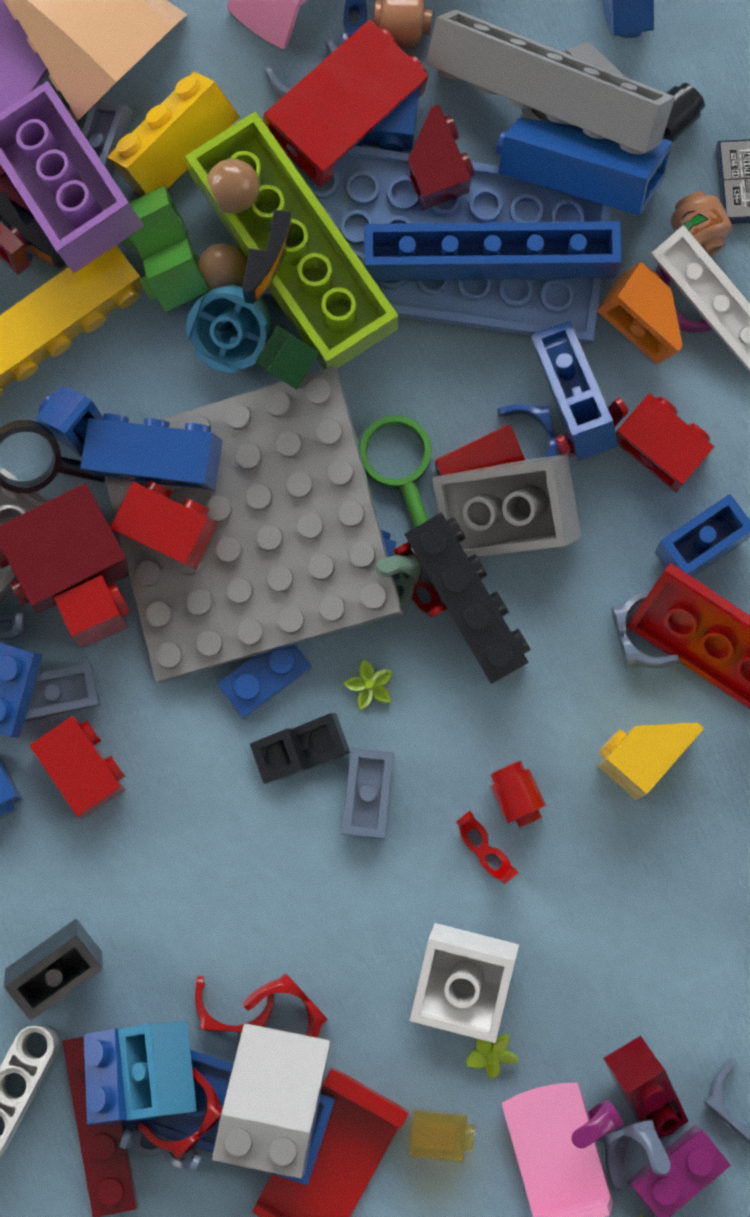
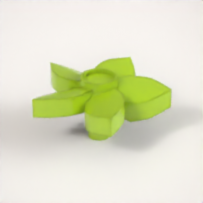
(370, 684)
(491, 1055)

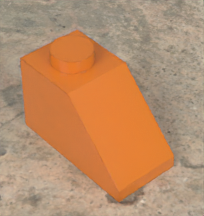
(644, 312)

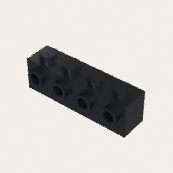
(466, 598)

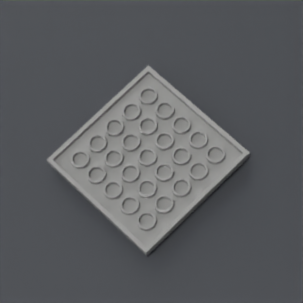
(289, 540)

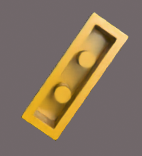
(183, 122)

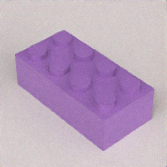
(63, 179)

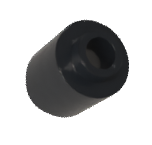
(685, 110)

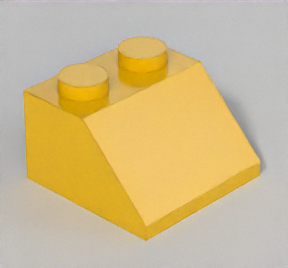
(645, 754)

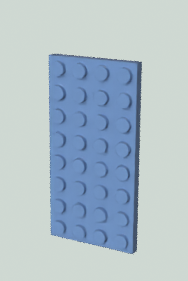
(375, 189)

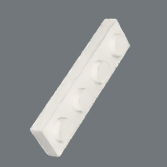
(707, 290)

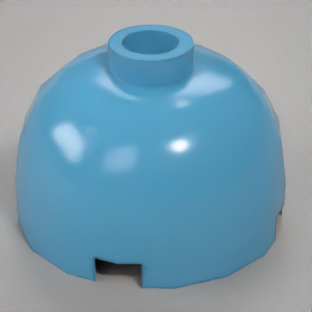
(228, 329)

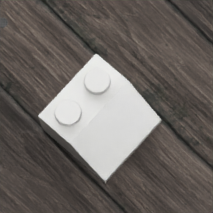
(464, 982)

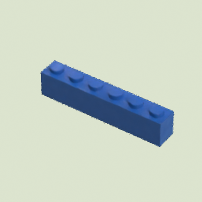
(492, 250)

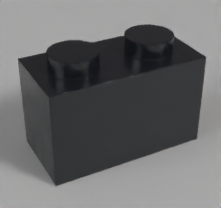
(53, 969)

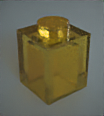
(440, 1134)

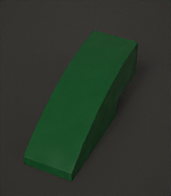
(287, 357)

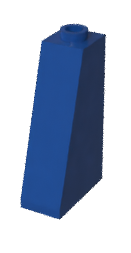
(581, 165)

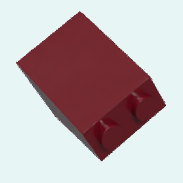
(60, 548)

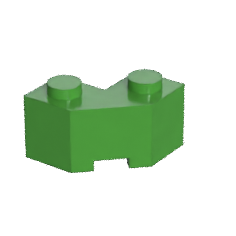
(166, 251)

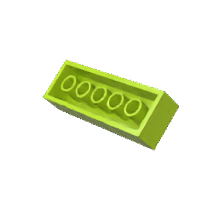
(321, 277)

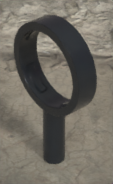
(58, 464)

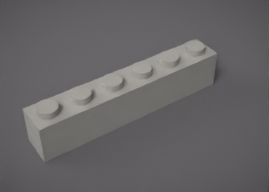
(549, 82)

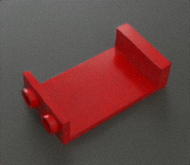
(343, 100)
(349, 1154)

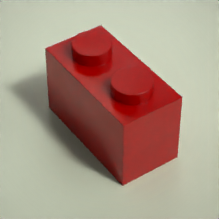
(664, 441)
(165, 524)
(93, 611)
(78, 766)

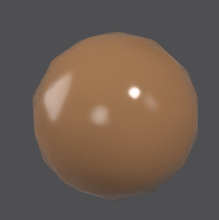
(234, 185)
(223, 265)

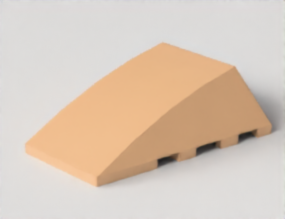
(92, 41)

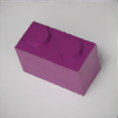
(692, 1167)

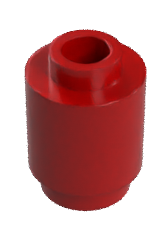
(517, 794)

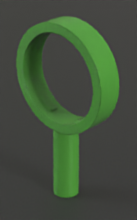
(407, 485)

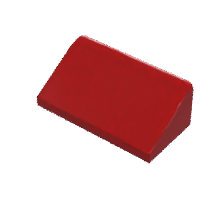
(490, 450)

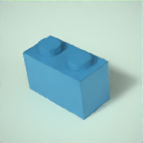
(157, 1070)

